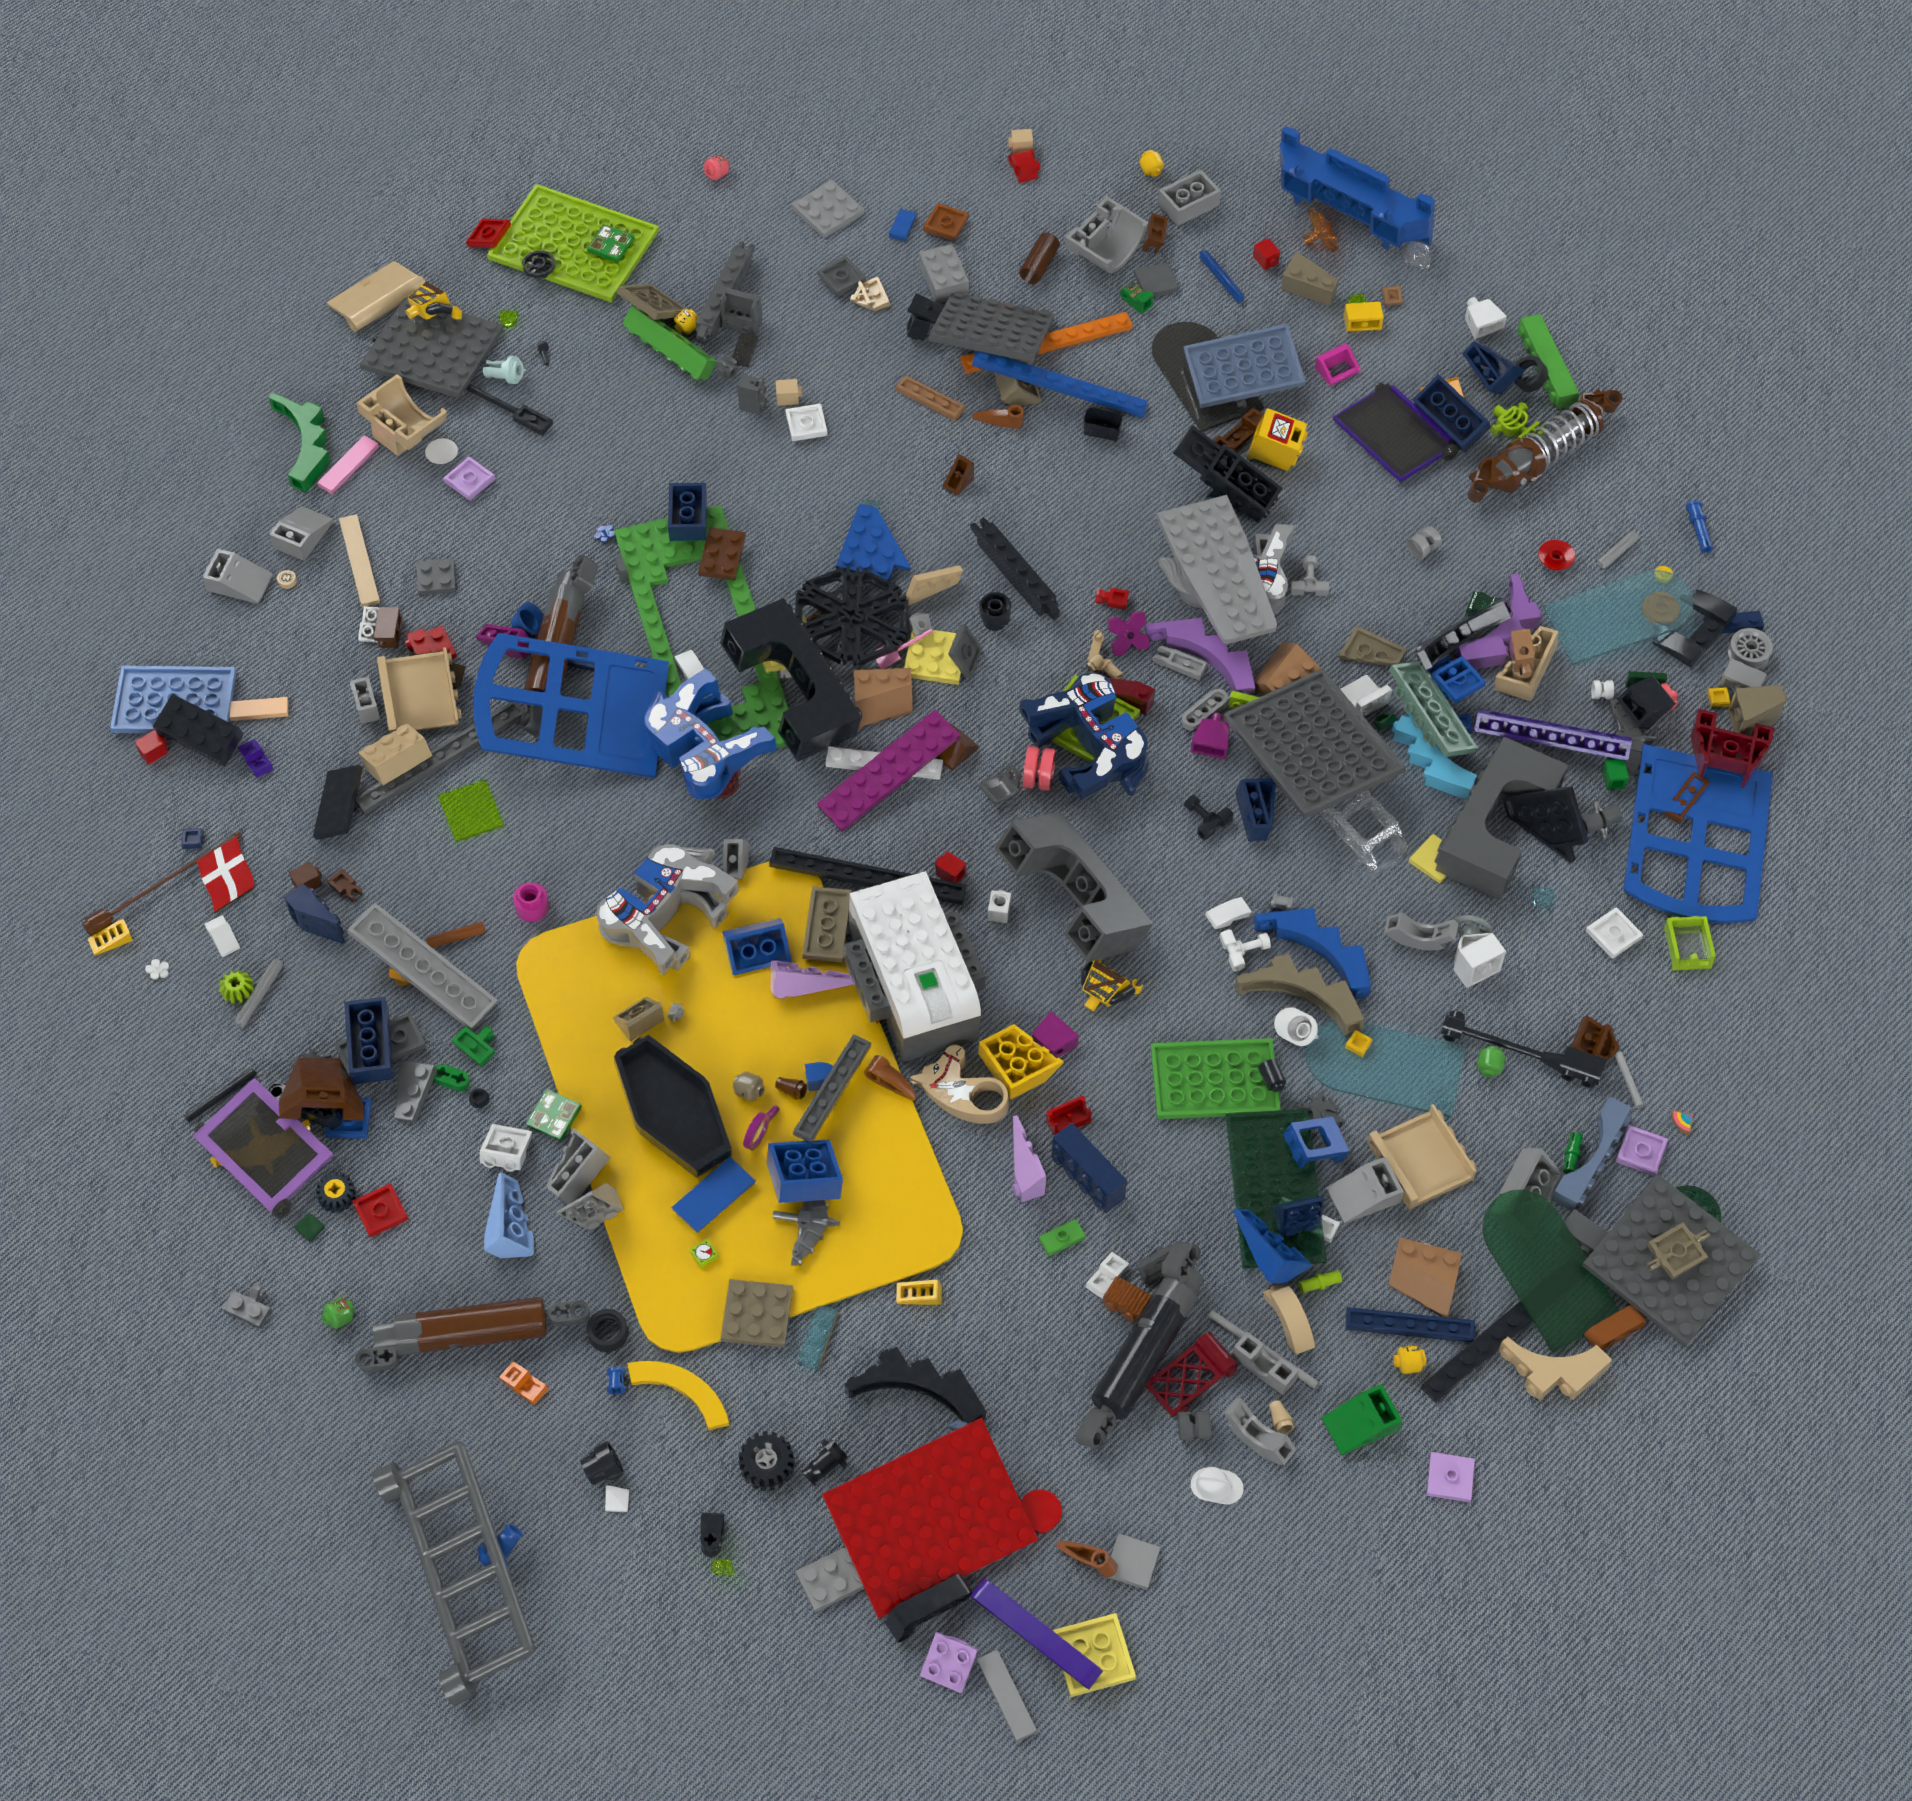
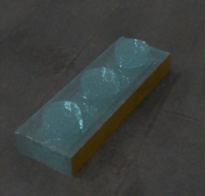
(818, 1337)

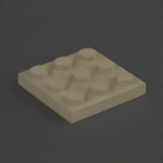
(650, 300)
(757, 1313)

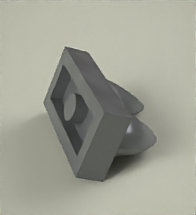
(1152, 1267)

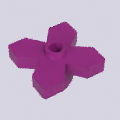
(1128, 633)

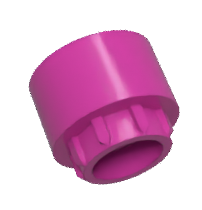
(531, 902)

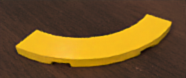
(684, 1382)

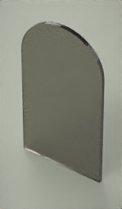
(1170, 358)

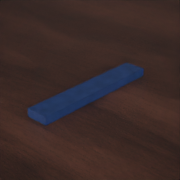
(1410, 1325)

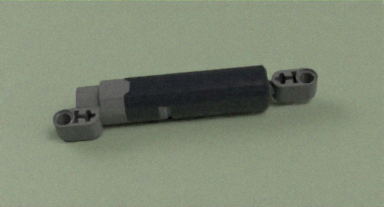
(1144, 1345)

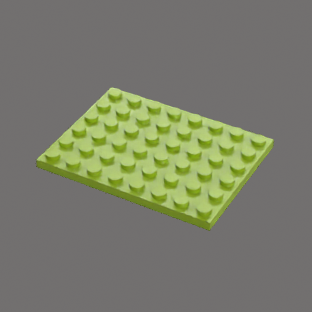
(565, 229)

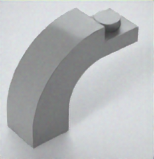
(1419, 935)
(1257, 1436)

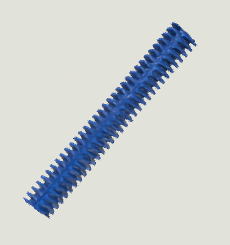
(1221, 275)

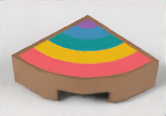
(1682, 1121)

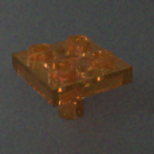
(1321, 231)

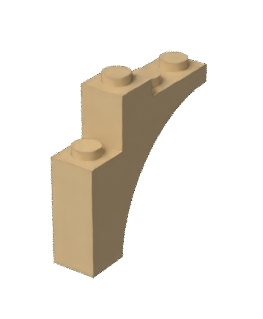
(1544, 1373)

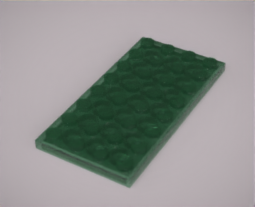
(1269, 1175)

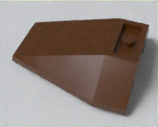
(320, 1085)

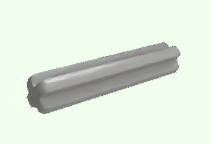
(1617, 549)

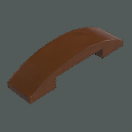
(1242, 432)

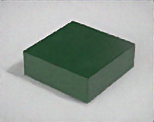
(309, 1227)

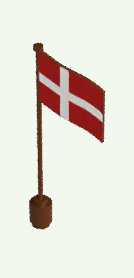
(221, 871)

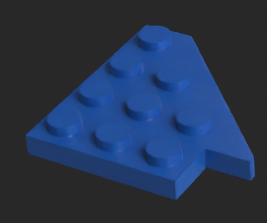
(871, 545)

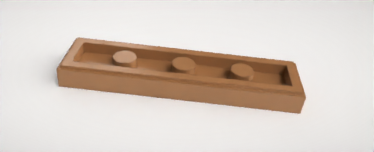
(930, 398)

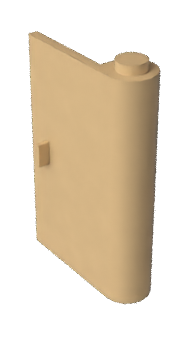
(375, 295)

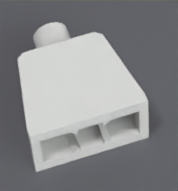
(1484, 317)

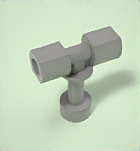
(1310, 583)

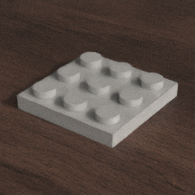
(827, 208)

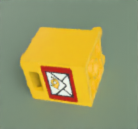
(1278, 440)

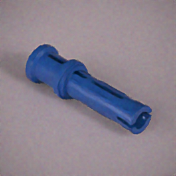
(1698, 519)

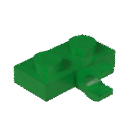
(475, 1045)

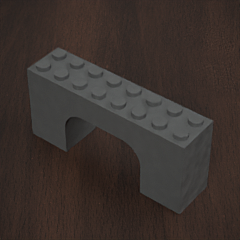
(1469, 849)
(1108, 915)

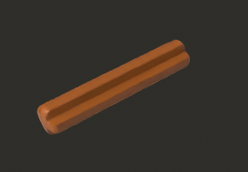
(456, 934)

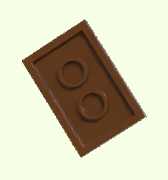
(722, 554)

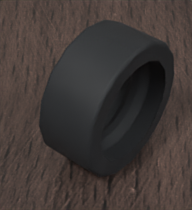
(1540, 378)
(603, 1315)

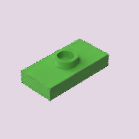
(1062, 1237)

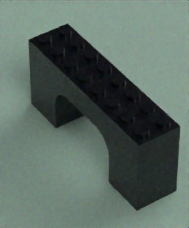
(779, 636)

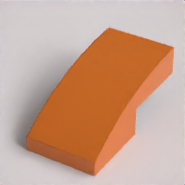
(523, 1383)

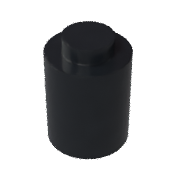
(1272, 1075)

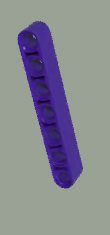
(1036, 1633)

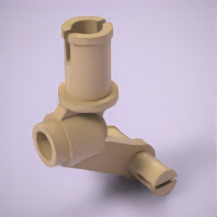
(1096, 661)

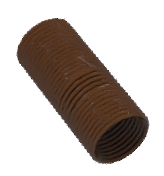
(1039, 258)

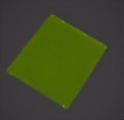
(470, 810)

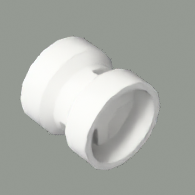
(1602, 689)

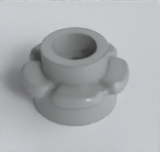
(676, 1012)

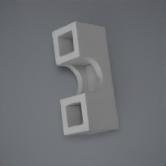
(1277, 1374)

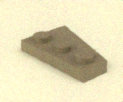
(1372, 649)

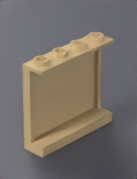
(419, 691)
(1424, 1157)

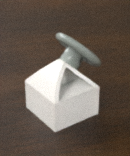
(1477, 954)

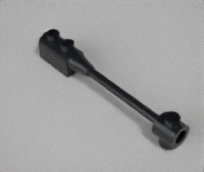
(1570, 1064)

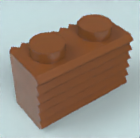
(1126, 1299)

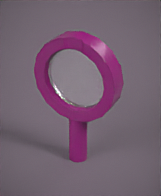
(758, 1128)

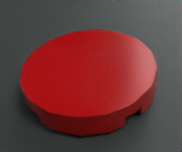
(1042, 1510)

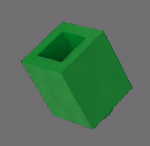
(1615, 774)

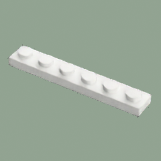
(856, 759)

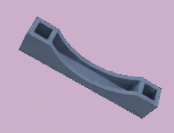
(1574, 1184)

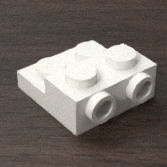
(505, 1147)

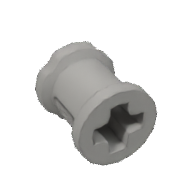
(1281, 902)

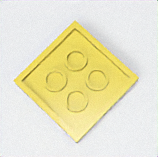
(930, 658)
(1105, 1646)

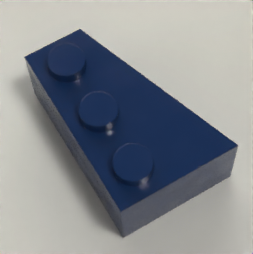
(1256, 806)

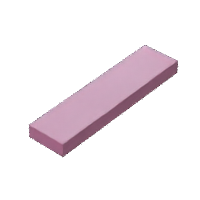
(348, 464)

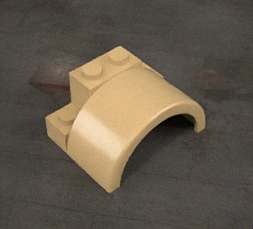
(396, 418)

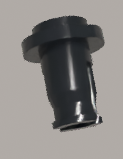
(825, 1461)

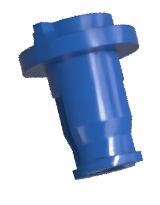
(507, 1541)

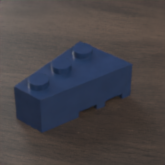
(1491, 367)

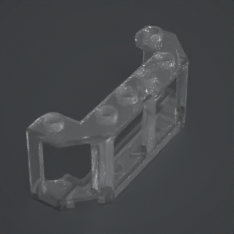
(1357, 843)

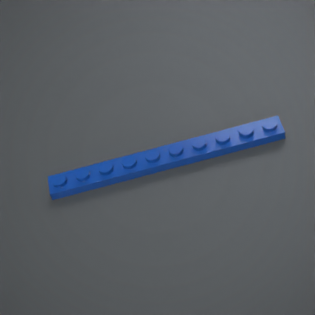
(1060, 383)

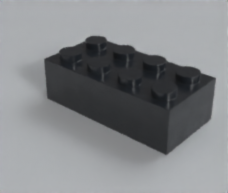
(198, 730)

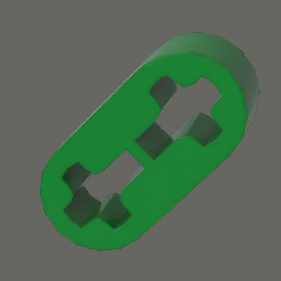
(452, 1075)

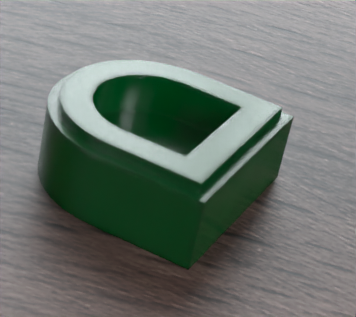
(1384, 720)

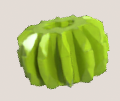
(236, 986)

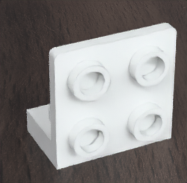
(1366, 695)

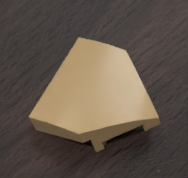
(871, 295)

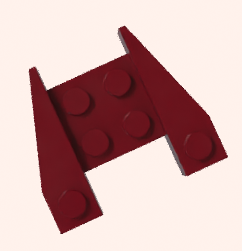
(1727, 748)

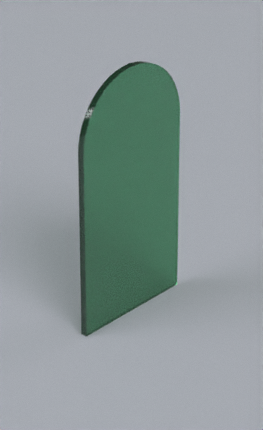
(1545, 1267)

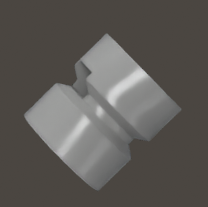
(1424, 542)

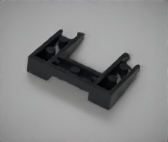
(1688, 651)

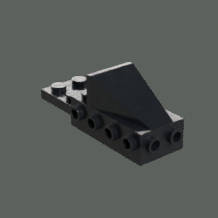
(1228, 474)

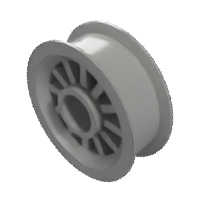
(1750, 647)

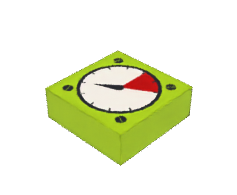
(704, 1253)

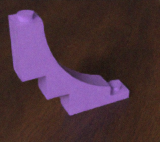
(1191, 637)

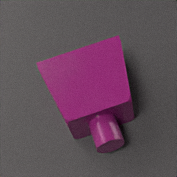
(1211, 737)
(1055, 1035)

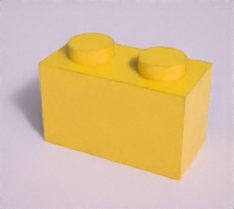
(1363, 316)

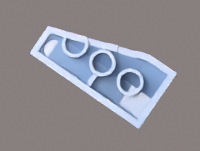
(506, 1225)

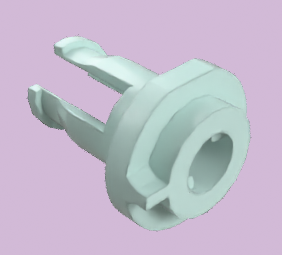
(511, 370)

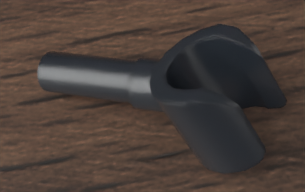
(542, 348)

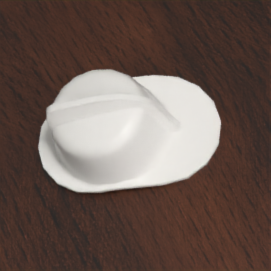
(1296, 1026)
(1217, 1485)

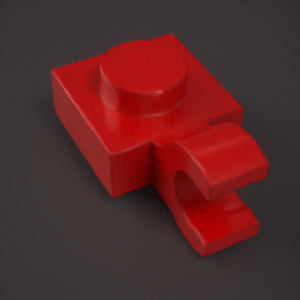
(1116, 598)

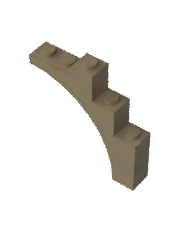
(1308, 984)

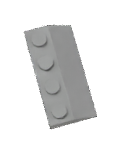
(1534, 1173)

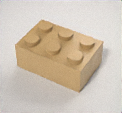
(395, 754)

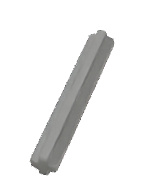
(258, 993)

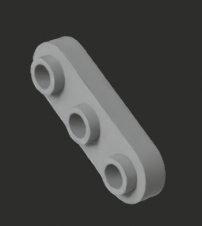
(1207, 704)

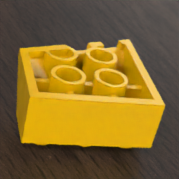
(1017, 1060)

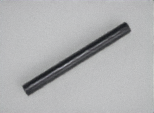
(220, 1095)

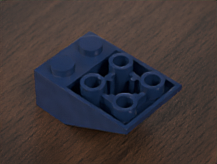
(313, 915)
(1299, 1215)

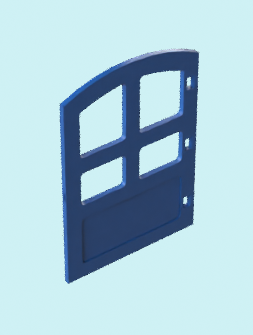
(615, 712)
(1719, 804)

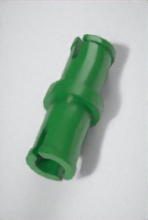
(1572, 1152)

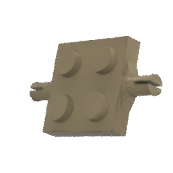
(1677, 1250)

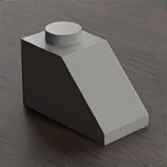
(735, 857)

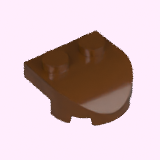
(1595, 1038)

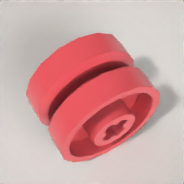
(1036, 768)

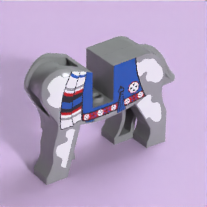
(1268, 557)
(666, 880)

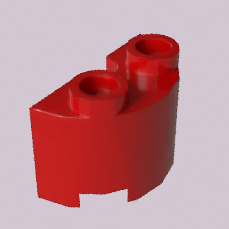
(1024, 165)

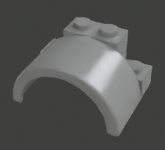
(1108, 247)

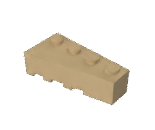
(1510, 682)

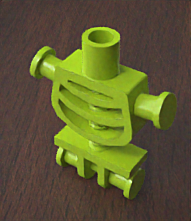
(1511, 426)

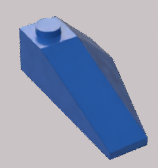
(1270, 1253)

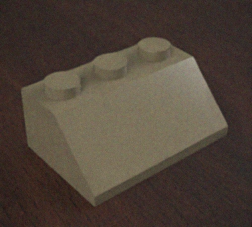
(1017, 391)

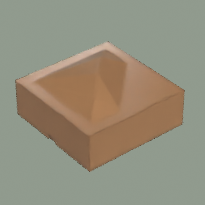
(1392, 296)

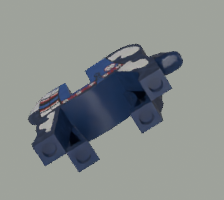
(1116, 745)

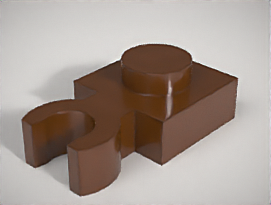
(344, 883)

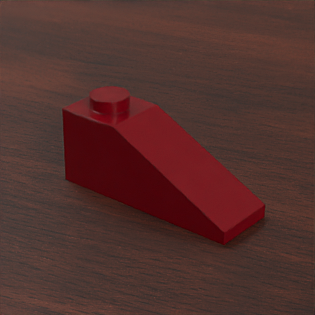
(1134, 693)

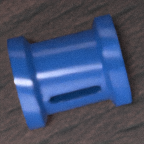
(616, 1380)

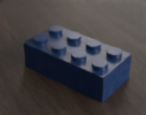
(1451, 413)
(368, 1040)
(1088, 1168)

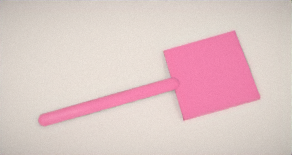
(893, 657)

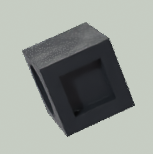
(917, 327)

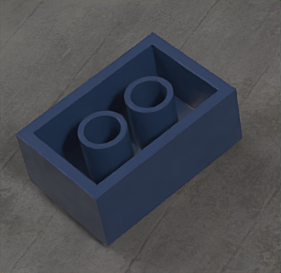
(687, 512)

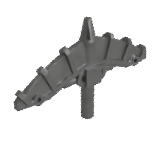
(811, 1224)

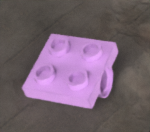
(949, 1662)

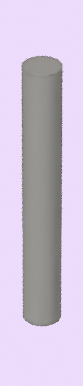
(1629, 1080)

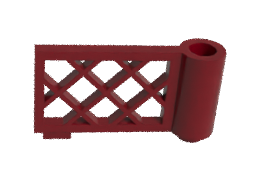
(1214, 1358)

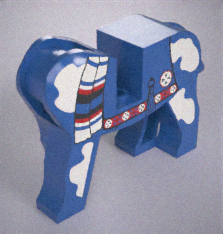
(681, 736)

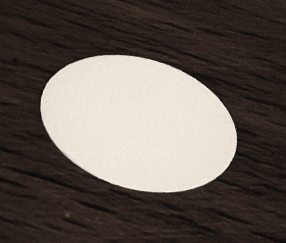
(441, 451)

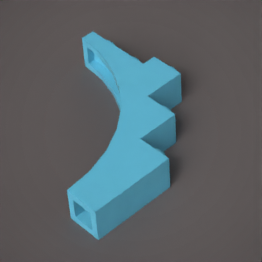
(1439, 770)

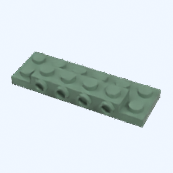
(1431, 710)

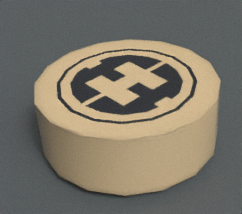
(286, 579)

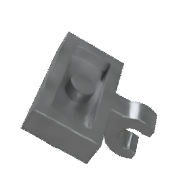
(248, 1308)

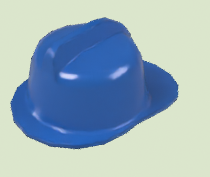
(528, 618)

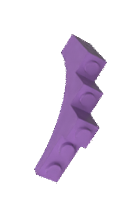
(1493, 648)

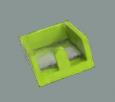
(1689, 943)

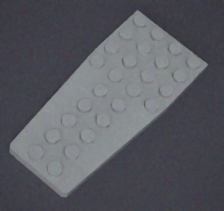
(1219, 567)

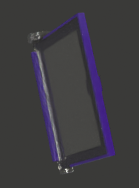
(1395, 432)

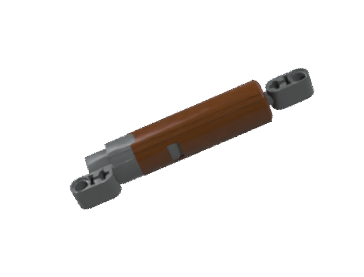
(465, 1328)

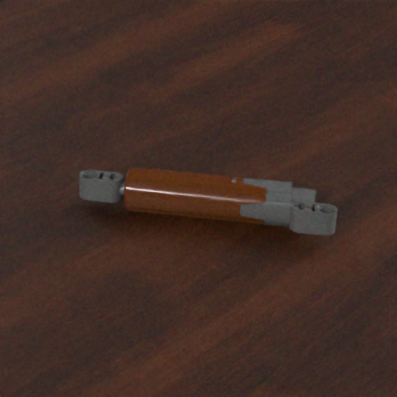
(558, 626)

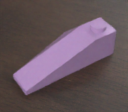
(792, 981)
(1028, 1171)

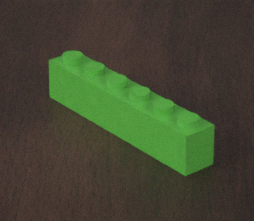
(670, 343)
(1541, 345)

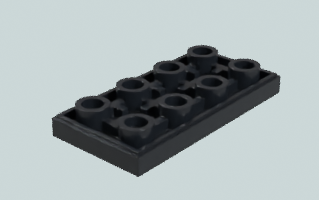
(337, 802)

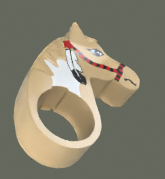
(955, 1094)

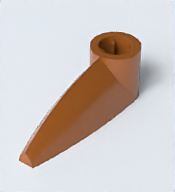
(1008, 418)
(888, 1077)
(1090, 1556)

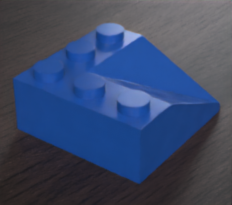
(804, 1171)

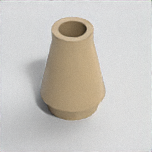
(1281, 1419)

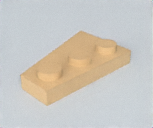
(932, 582)

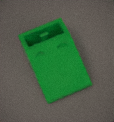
(1362, 1420)

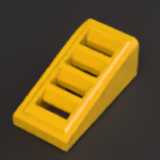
(119, 940)
(935, 1299)

